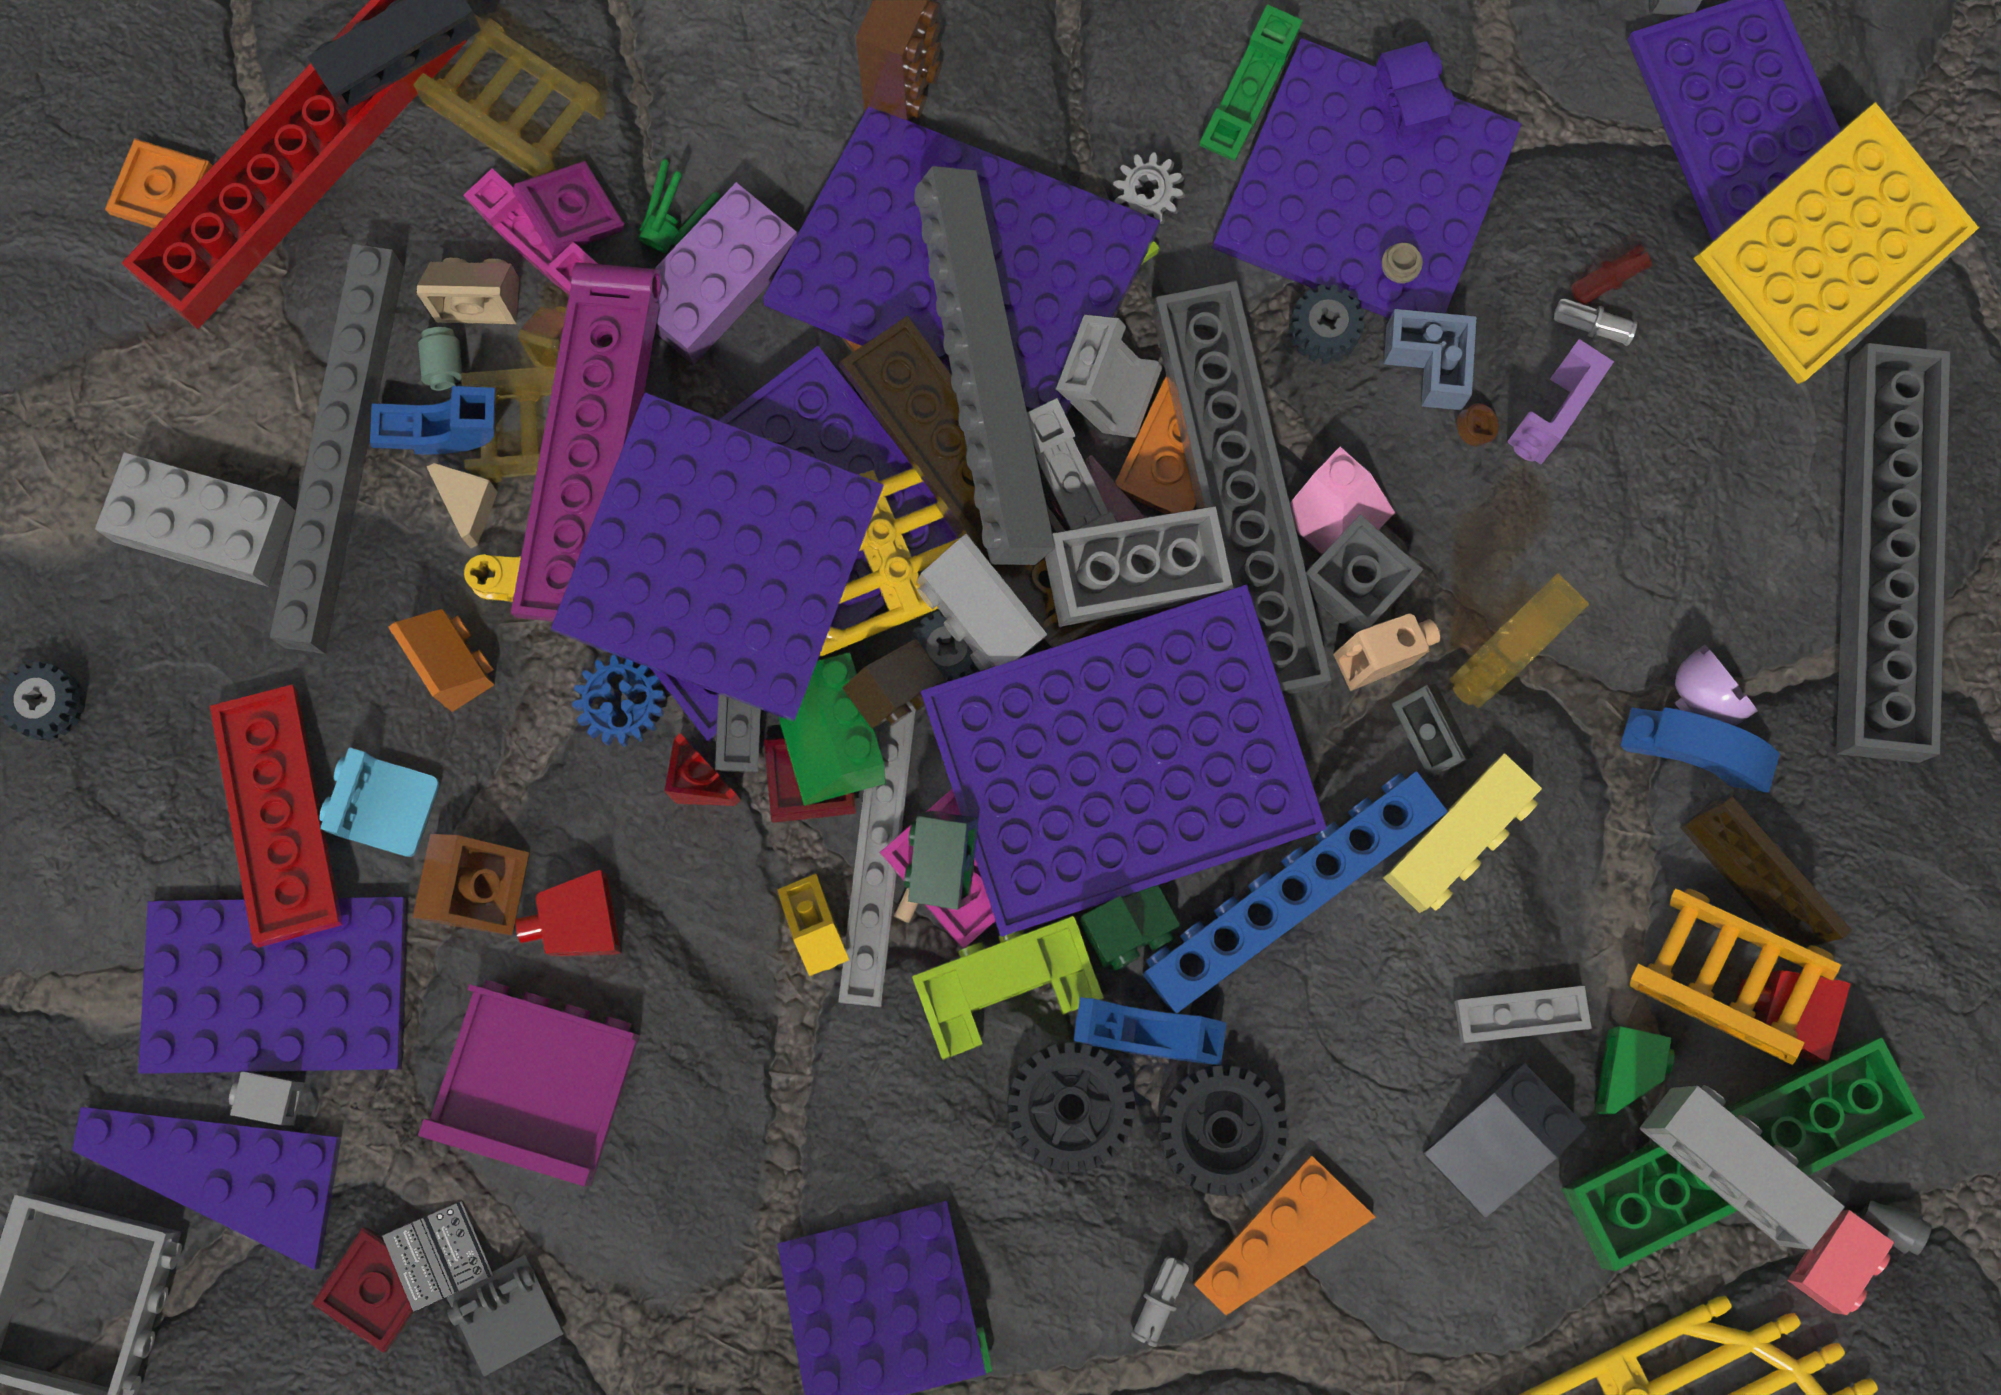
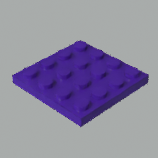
(881, 1306)

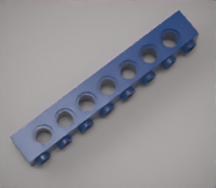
(1418, 811)

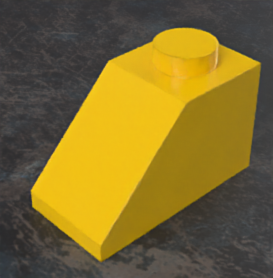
(812, 925)

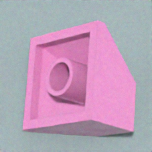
(1335, 499)

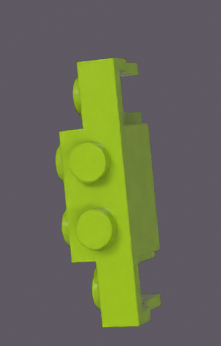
(1001, 972)

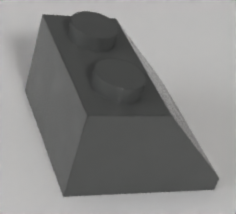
(1361, 576)

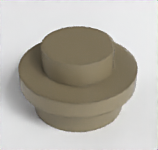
(1402, 263)

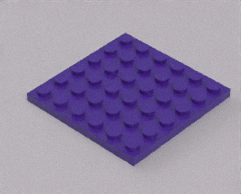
(1342, 187)
(717, 557)

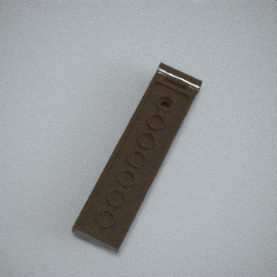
(920, 411)

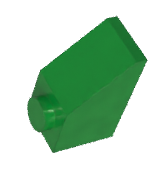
(1631, 1067)

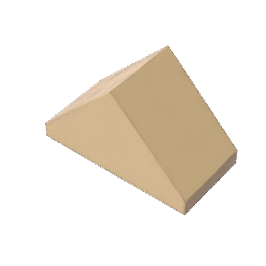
(467, 500)

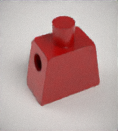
(574, 918)
(1819, 1019)

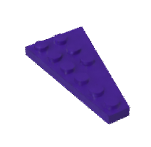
(244, 1177)

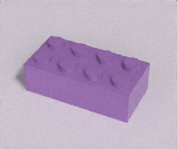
(719, 271)

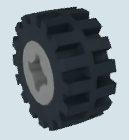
(49, 713)

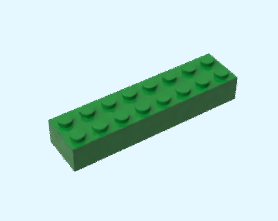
(1813, 1114)

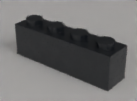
(391, 47)

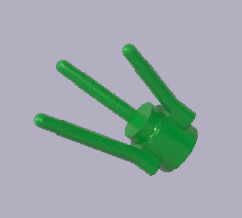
(659, 227)

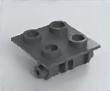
(504, 1315)

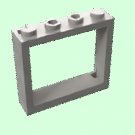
(15, 1252)

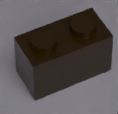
(893, 684)

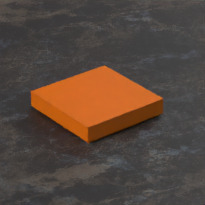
(153, 182)

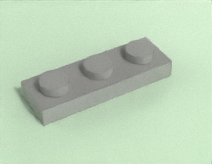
(1522, 1014)

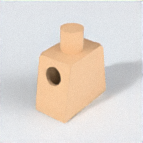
(1385, 649)

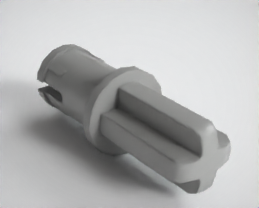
(1595, 321)
(1160, 1301)

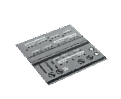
(437, 1256)

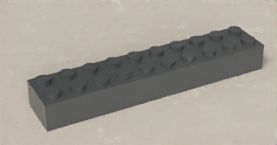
(1239, 470)
(1894, 554)

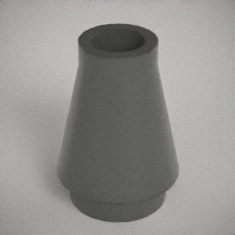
(1901, 1226)

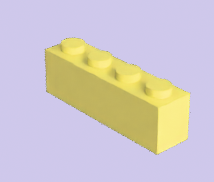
(1462, 834)

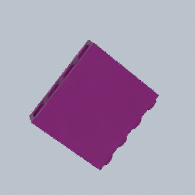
(532, 1084)

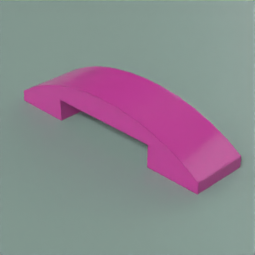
(501, 209)

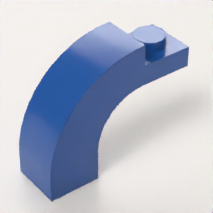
(440, 428)
(1714, 745)
(1149, 1032)

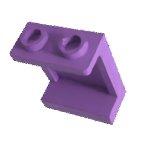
(1578, 374)

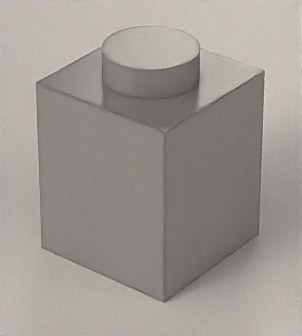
(265, 1098)

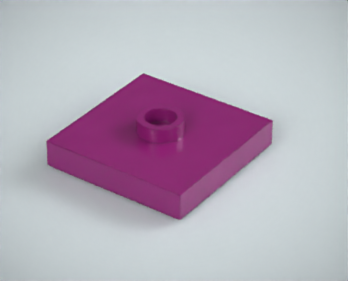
(568, 207)

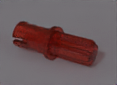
(1611, 275)

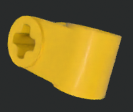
(505, 576)

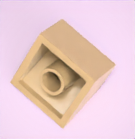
(470, 291)

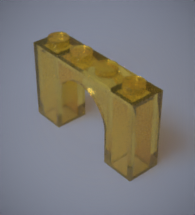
(1518, 642)

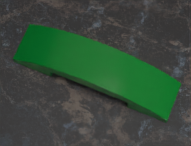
(1251, 83)

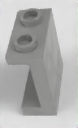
(1107, 377)

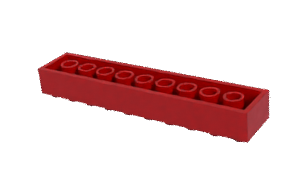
(264, 187)

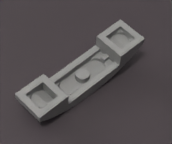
(1065, 469)

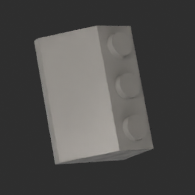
(979, 606)

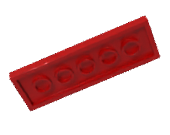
(275, 816)

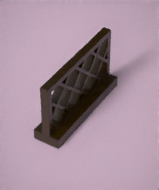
(1763, 875)

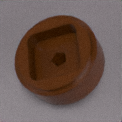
(1477, 424)

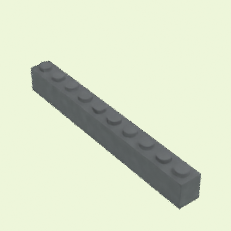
(983, 368)
(337, 450)

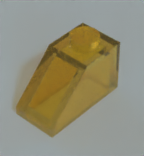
(543, 335)

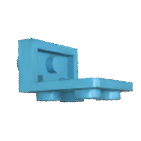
(379, 803)

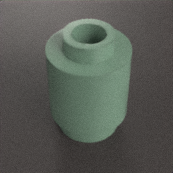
(440, 358)

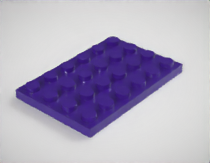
(1734, 101)
(273, 1008)

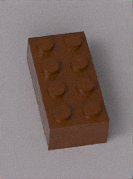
(899, 55)

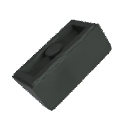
(1432, 730)

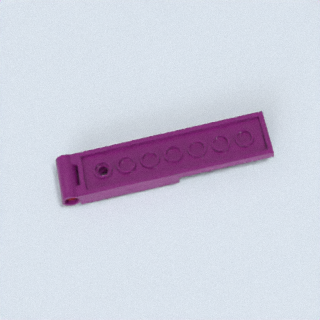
(586, 423)

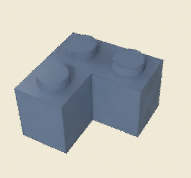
(1441, 346)

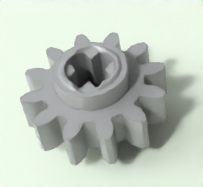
(1158, 176)

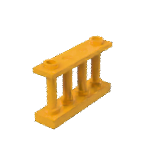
(1737, 1017)

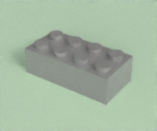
(195, 519)
(1137, 566)
(1742, 1166)

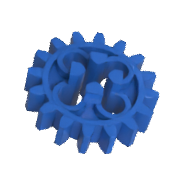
(600, 686)

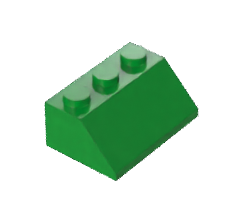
(830, 739)

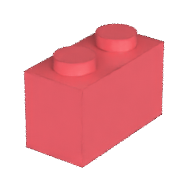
(1842, 1264)

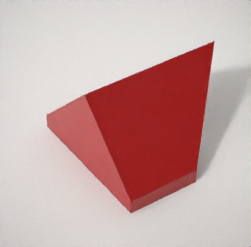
(694, 780)

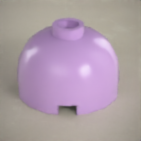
(1710, 689)

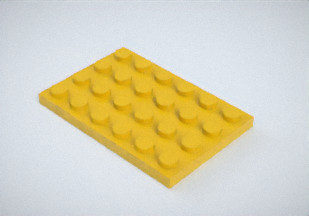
(1836, 243)

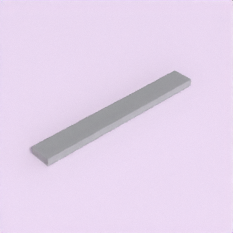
(873, 877)

